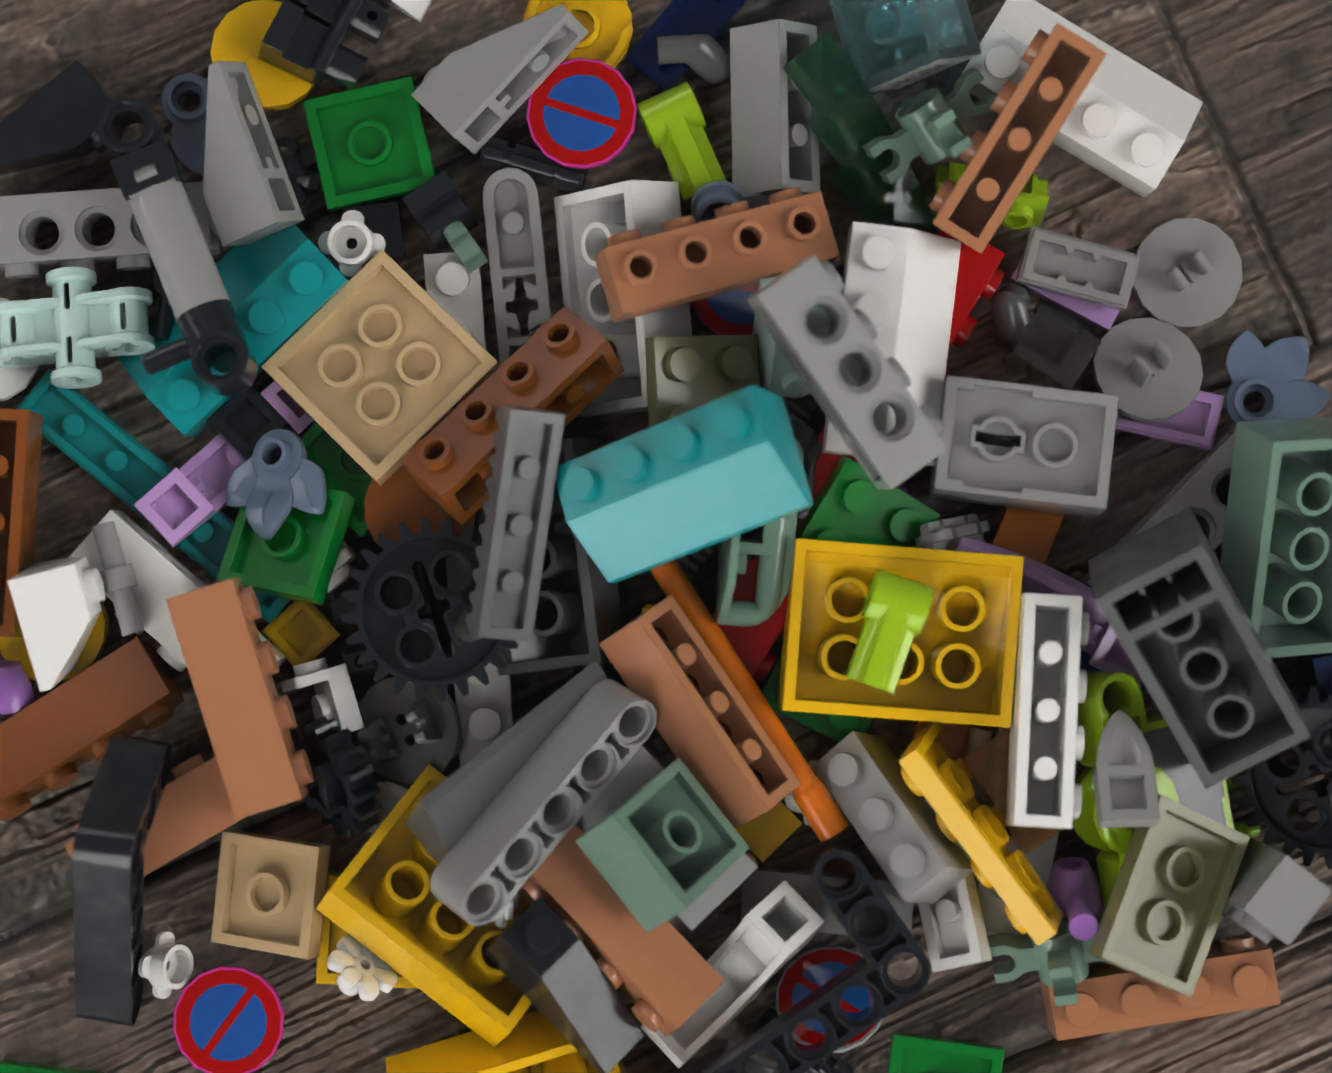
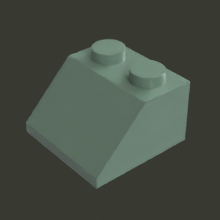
(663, 845)

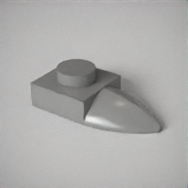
(1125, 776)

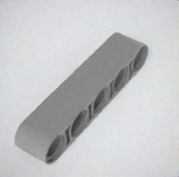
(543, 801)

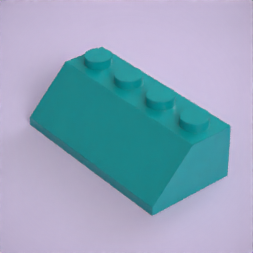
(274, 293)
(685, 483)

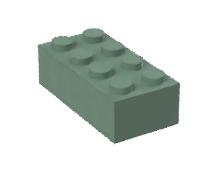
(1282, 532)

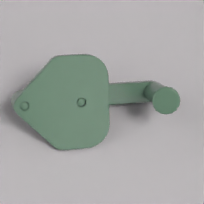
(773, 576)

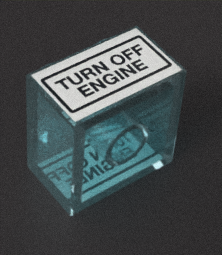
(904, 39)

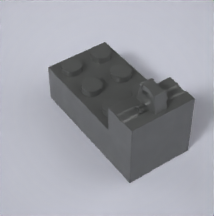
(1196, 649)

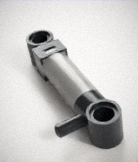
(178, 251)

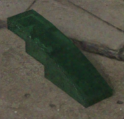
(845, 123)

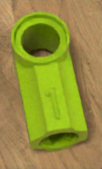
(677, 129)
(892, 616)

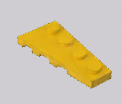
(980, 832)

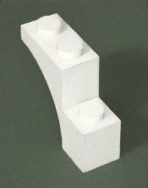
(746, 961)

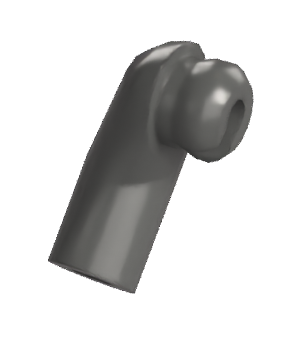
(698, 52)
(1010, 312)

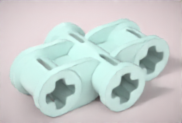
(75, 327)

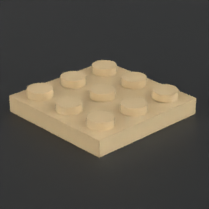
(380, 366)

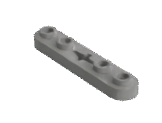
(515, 252)

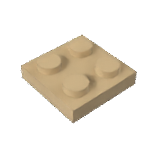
(270, 894)

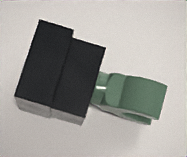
(446, 219)

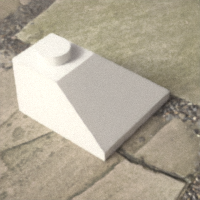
(57, 613)

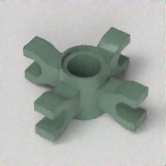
(931, 126)
(1059, 961)

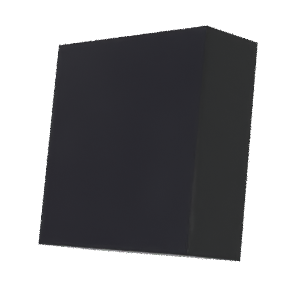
(386, 221)
(245, 421)

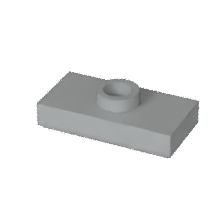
(1078, 268)

